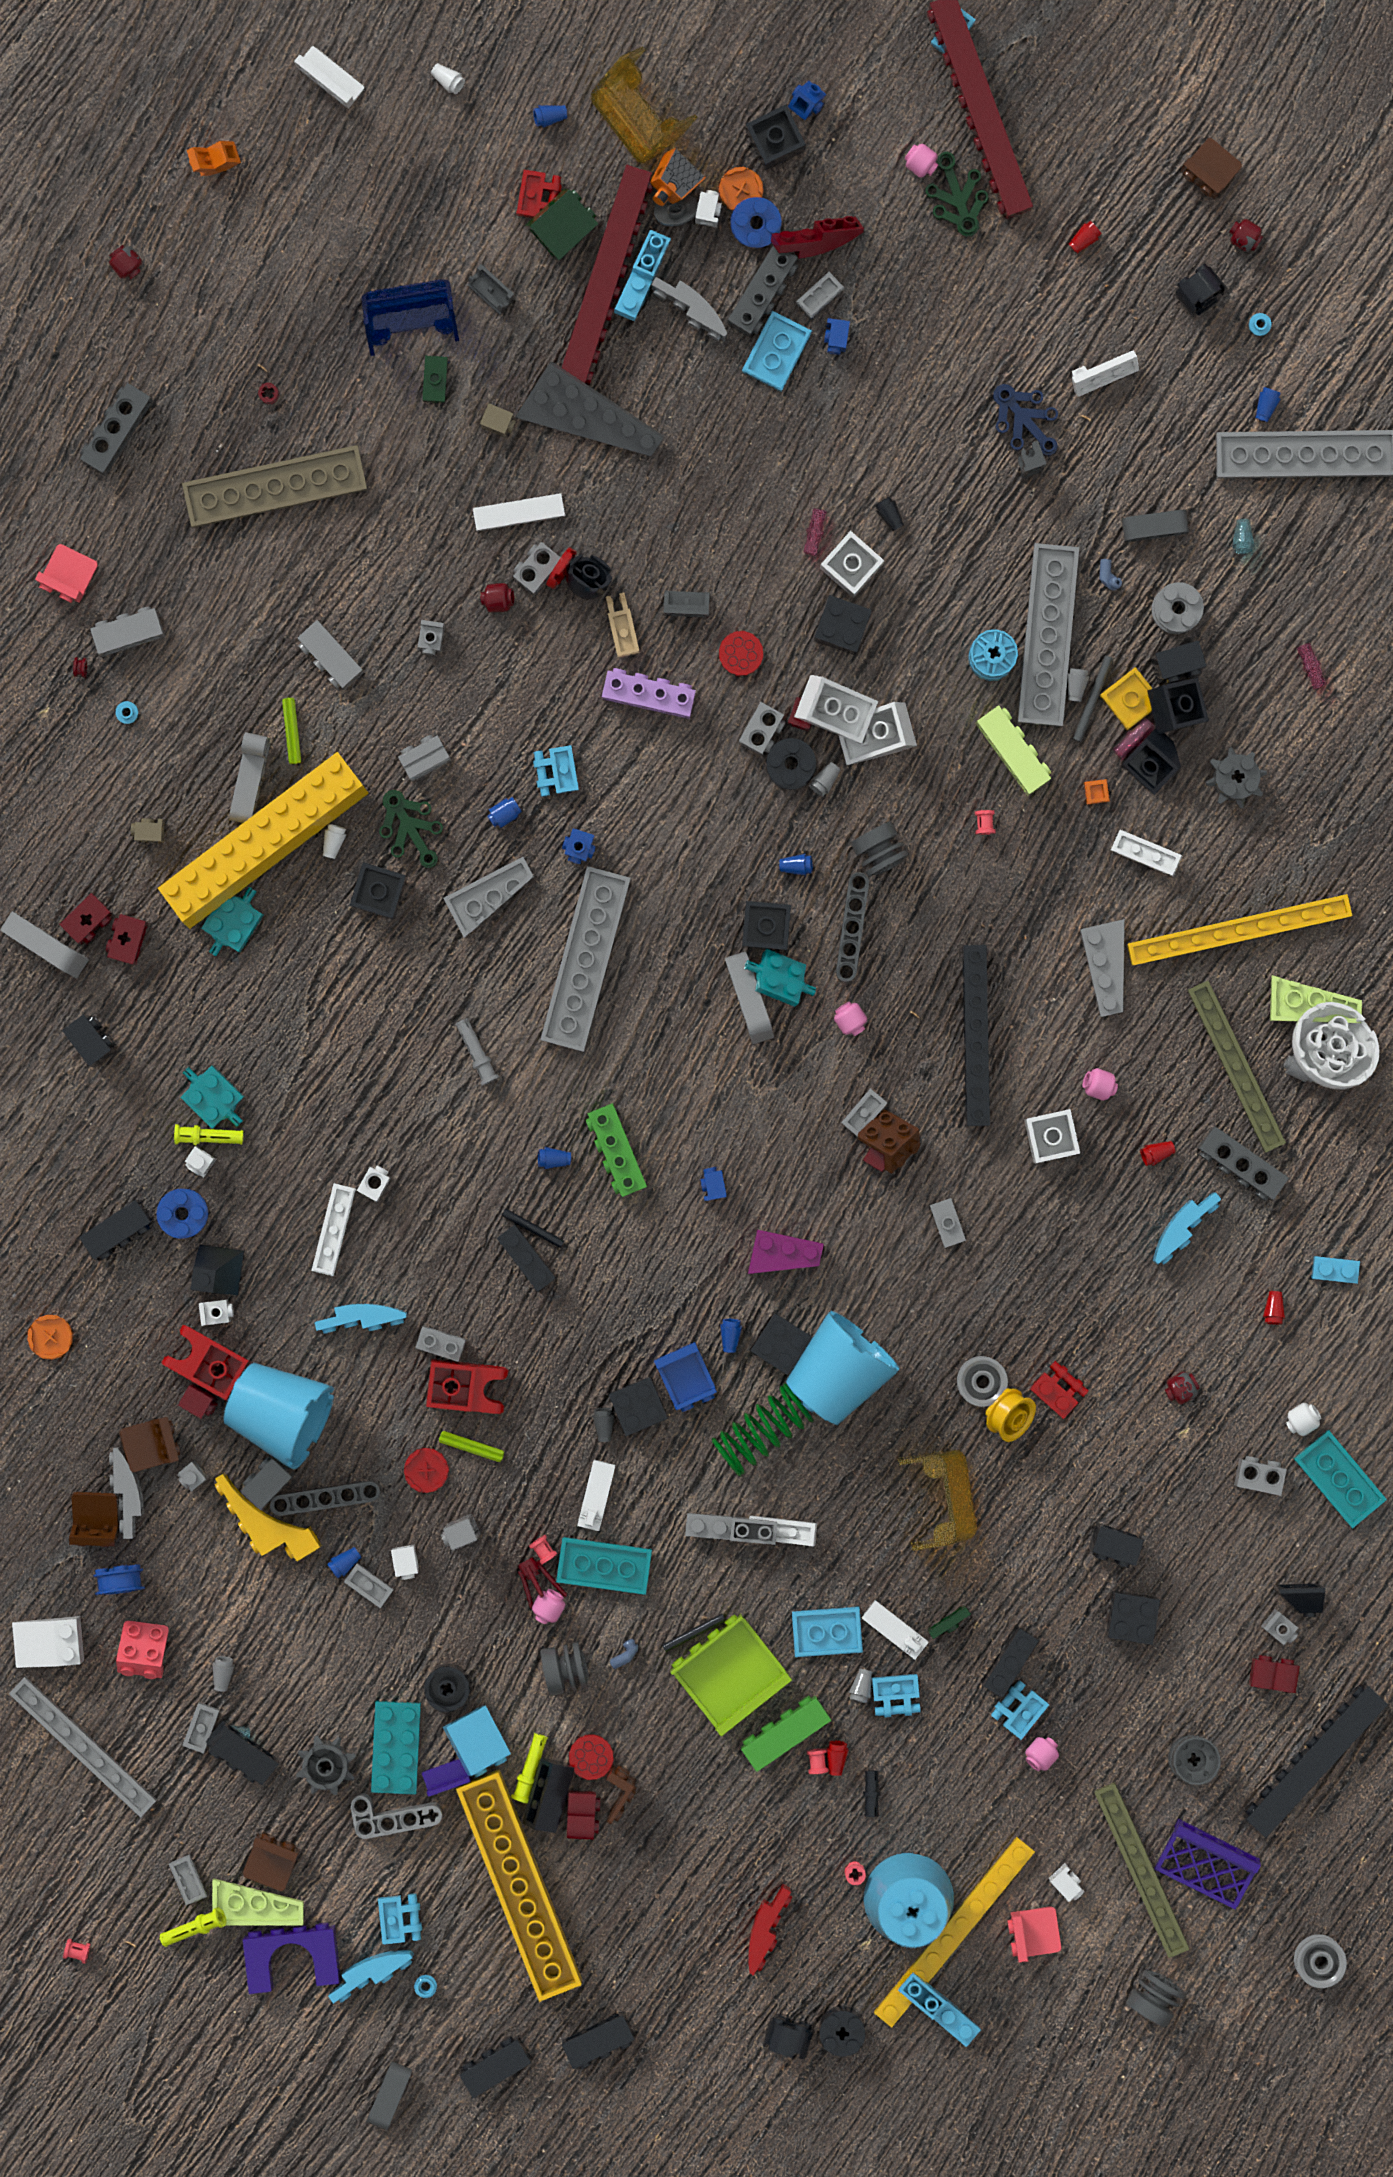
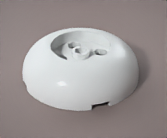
(1345, 1041)

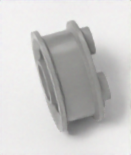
(1184, 595)
(971, 1371)
(1324, 1975)

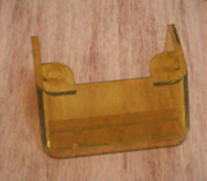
(631, 114)
(954, 1470)

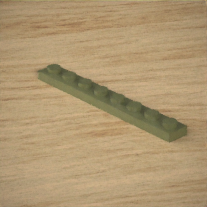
(1236, 1066)
(1141, 1870)

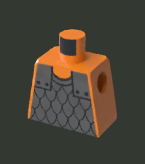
(674, 178)

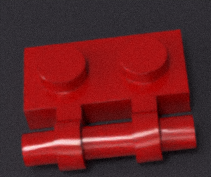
(532, 190)
(1053, 1394)

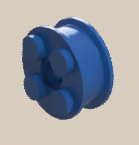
(741, 222)
(168, 1217)
(119, 1579)

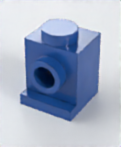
(836, 336)
(713, 1184)

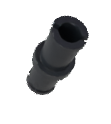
(871, 1793)

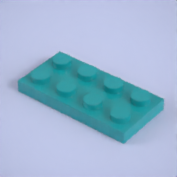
(1340, 1479)
(604, 1565)
(396, 1747)

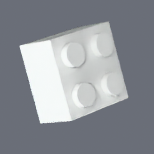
(851, 564)
(1052, 1136)

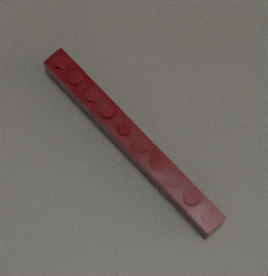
(980, 108)
(607, 273)

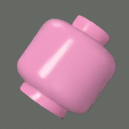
(921, 160)
(850, 1018)
(1100, 1084)
(548, 1607)
(1042, 1753)

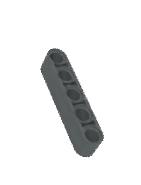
(852, 916)
(314, 1497)

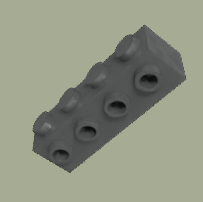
(761, 292)

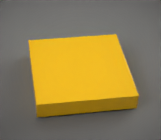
(1129, 698)

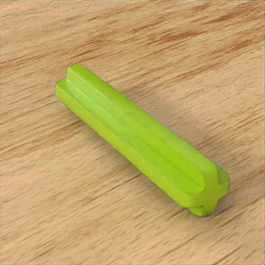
(291, 730)
(471, 1446)

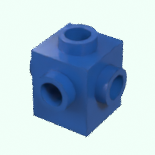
(807, 100)
(582, 838)

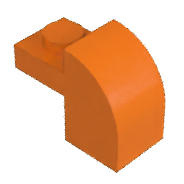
(213, 159)

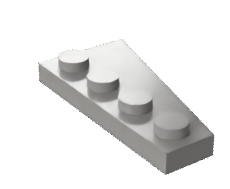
(483, 897)
(1105, 961)

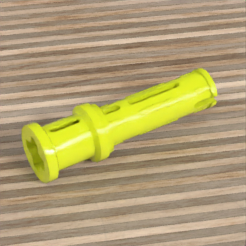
(196, 1135)
(527, 1778)
(201, 1924)

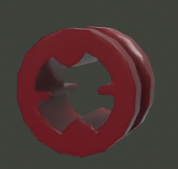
(270, 386)
(80, 667)

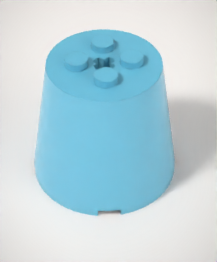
(839, 1369)
(279, 1412)
(907, 1882)

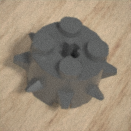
(1230, 789)
(322, 1752)

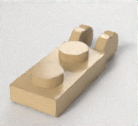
(622, 628)

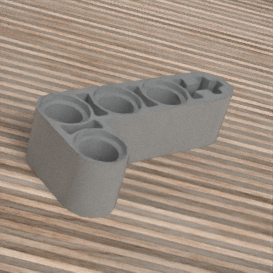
(250, 777)
(44, 945)
(749, 999)
(397, 1815)

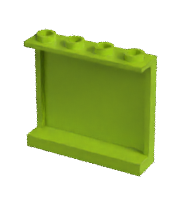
(730, 1673)

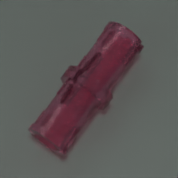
(814, 532)
(1311, 666)
(1133, 738)

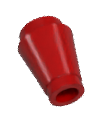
(1085, 237)
(1155, 1153)
(1274, 1309)
(836, 1754)

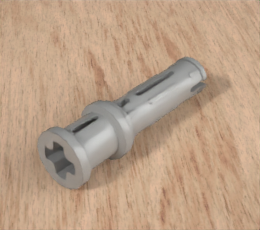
(480, 1060)

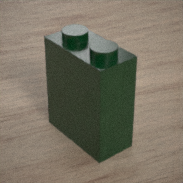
(562, 223)

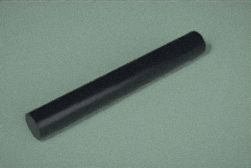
(542, 1233)
(698, 1630)

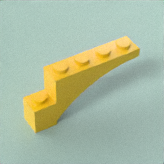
(264, 1529)

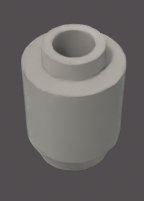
(1294, 1070)

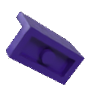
(445, 1777)

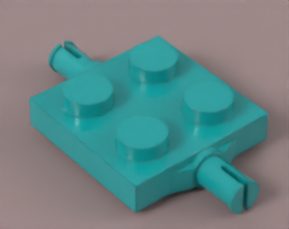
(233, 923)
(780, 977)
(212, 1097)

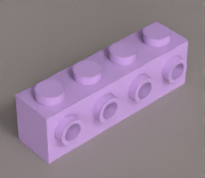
(648, 694)

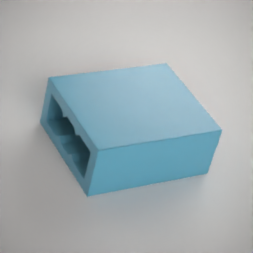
(477, 1741)

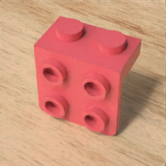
(67, 574)
(142, 1649)
(1034, 1932)

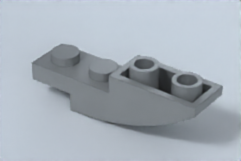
(699, 312)
(126, 1482)
(731, 1528)

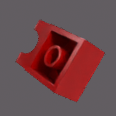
(203, 1361)
(469, 1392)

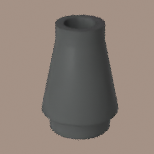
(603, 1422)

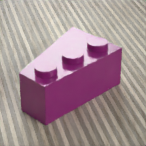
(783, 1252)

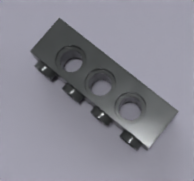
(116, 442)
(1274, 1178)

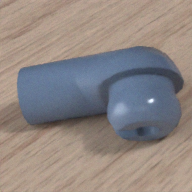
(1107, 577)
(624, 1658)

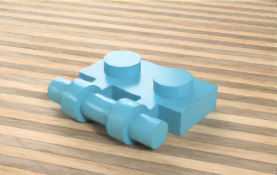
(563, 770)
(893, 1688)
(1025, 1714)
(392, 1920)

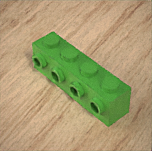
(617, 1150)
(785, 1733)

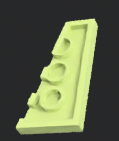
(1293, 999)
(255, 1907)

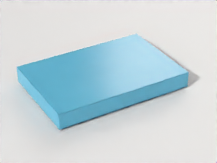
(777, 351)
(827, 1631)

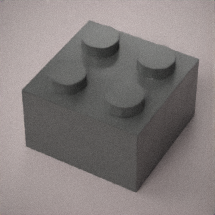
(267, 1483)

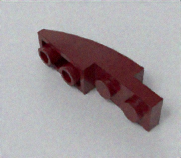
(824, 237)

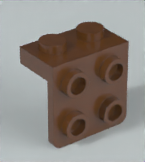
(1211, 168)
(892, 1138)
(149, 1444)
(94, 1519)
(620, 1777)
(271, 1861)

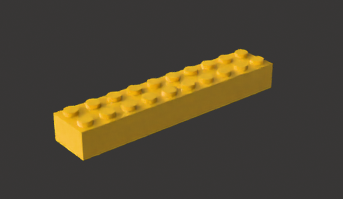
(263, 840)
(519, 1885)

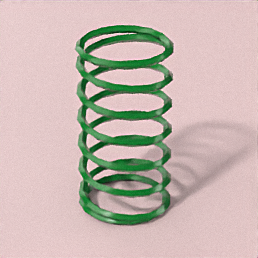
(735, 1463)

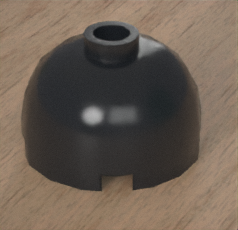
(588, 577)

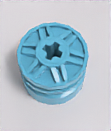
(980, 660)

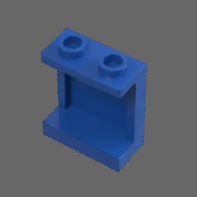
(686, 1377)

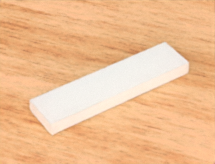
(518, 512)
(333, 1229)

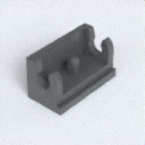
(491, 289)
(1033, 462)
(686, 604)

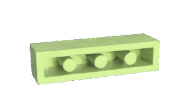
(1013, 750)

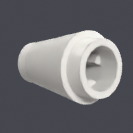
(448, 78)
(333, 840)

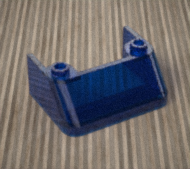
(408, 309)

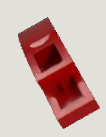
(761, 1936)

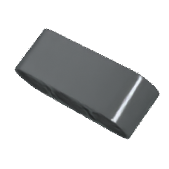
(1155, 525)
(389, 2095)

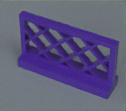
(1211, 1845)

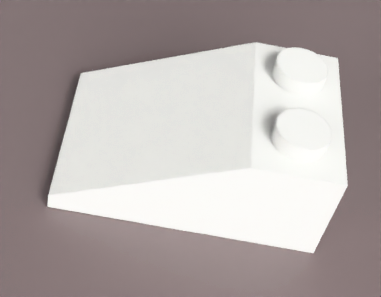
(836, 708)
(887, 734)
(48, 1642)

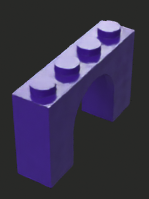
(319, 1942)

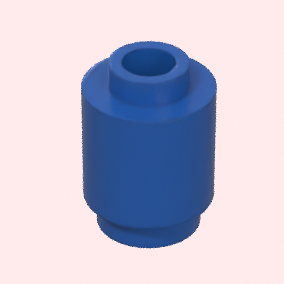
(504, 812)

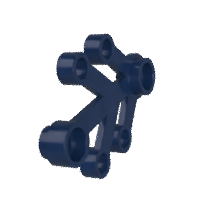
(1023, 416)

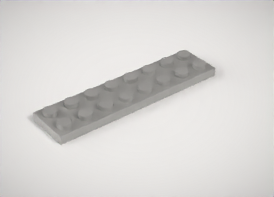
(1304, 454)
(1048, 635)
(585, 959)

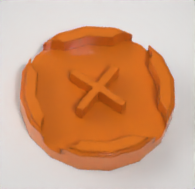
(739, 185)
(50, 1336)

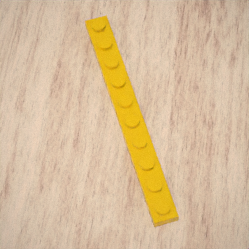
(1239, 930)
(958, 1926)

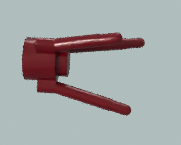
(529, 1570)

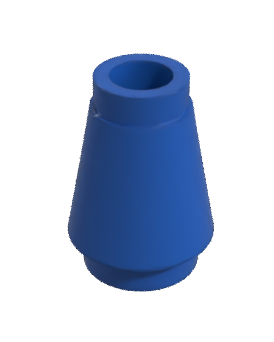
(549, 114)
(1267, 404)
(797, 864)
(553, 1158)
(730, 1334)
(342, 1563)

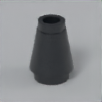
(889, 512)

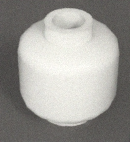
(1303, 1419)

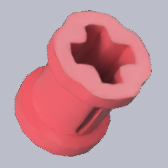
(985, 822)
(543, 1549)
(817, 1761)
(861, 1876)
(76, 1951)

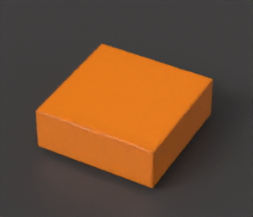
(1096, 792)

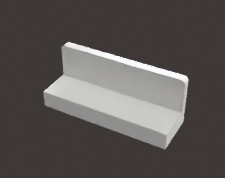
(329, 76)

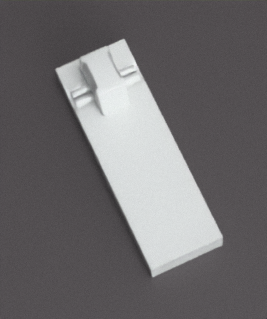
(1101, 375)
(1146, 853)
(596, 1495)
(793, 1531)
(895, 1629)

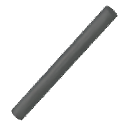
(1092, 700)

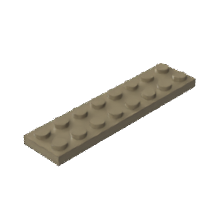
(274, 486)

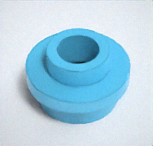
(1255, 329)
(127, 719)
(422, 1992)

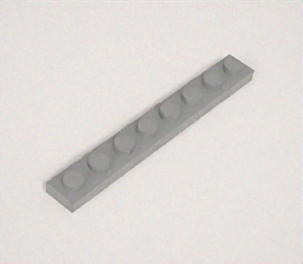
(83, 1746)

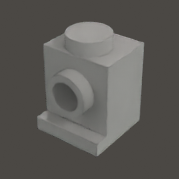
(437, 630)
(192, 1476)
(1272, 1626)

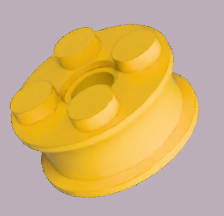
(1010, 1415)

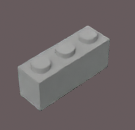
(127, 631)
(329, 656)
(460, 1532)

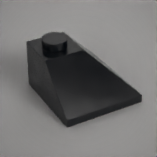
(1153, 761)
(217, 1270)
(1303, 1597)

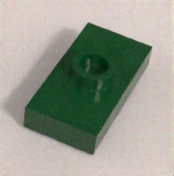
(435, 379)
(949, 1623)

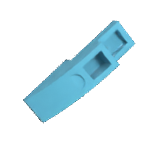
(642, 275)
(1176, 1232)
(370, 1315)
(377, 1967)
(939, 2009)

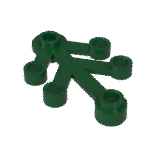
(957, 199)
(409, 825)

